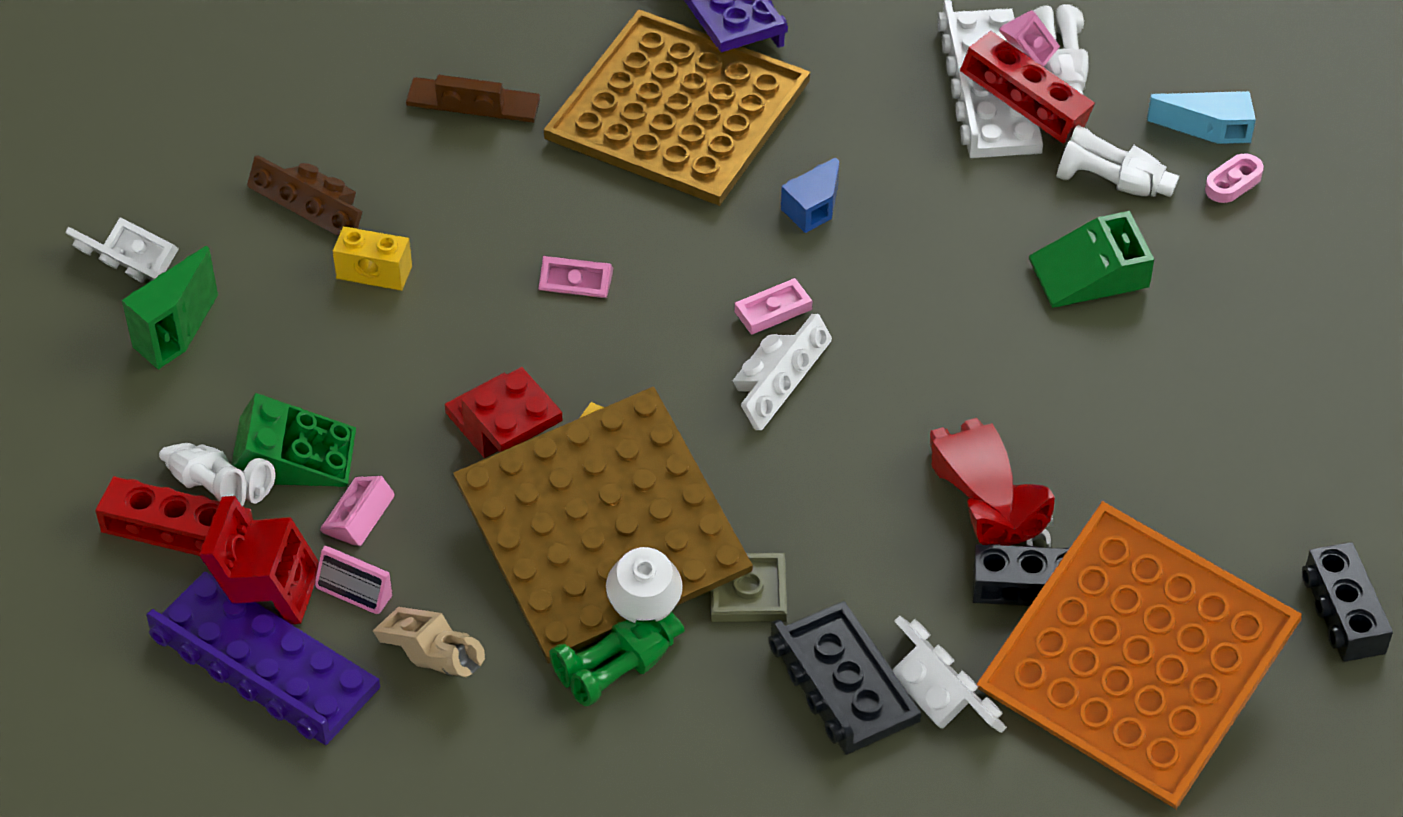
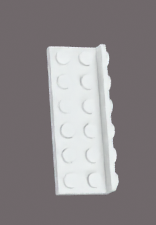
(988, 123)

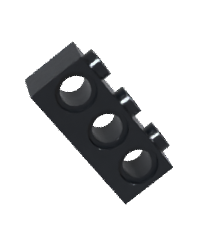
(1012, 573)
(1347, 602)

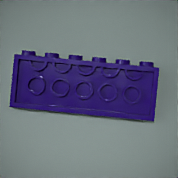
(739, 22)
(264, 659)

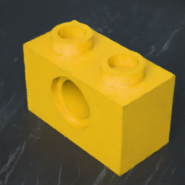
(372, 258)

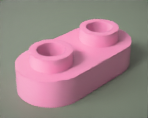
(1234, 178)

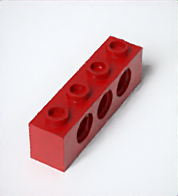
(1026, 86)
(156, 515)

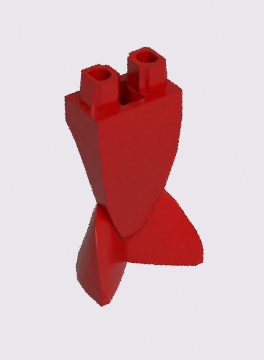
(981, 470)

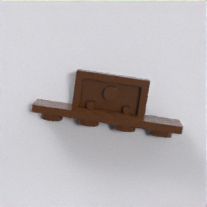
(473, 98)
(306, 193)

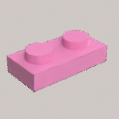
(773, 306)

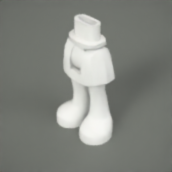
(1071, 62)
(1133, 171)
(211, 468)

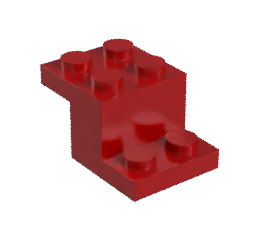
(503, 412)
(260, 560)

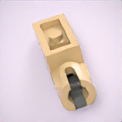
(431, 641)

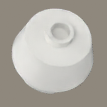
(644, 585)

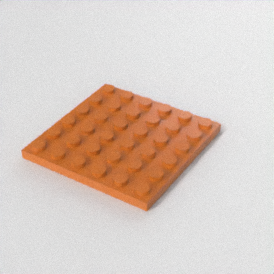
(1139, 653)

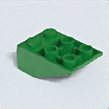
(1094, 261)
(171, 308)
(297, 442)

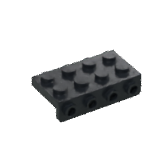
(843, 677)

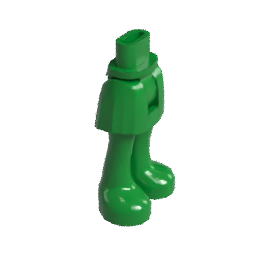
(639, 647)

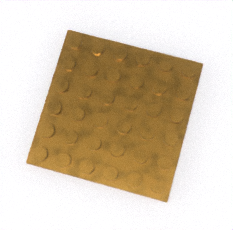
(677, 107)
(584, 498)

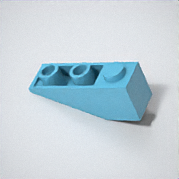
(1210, 116)

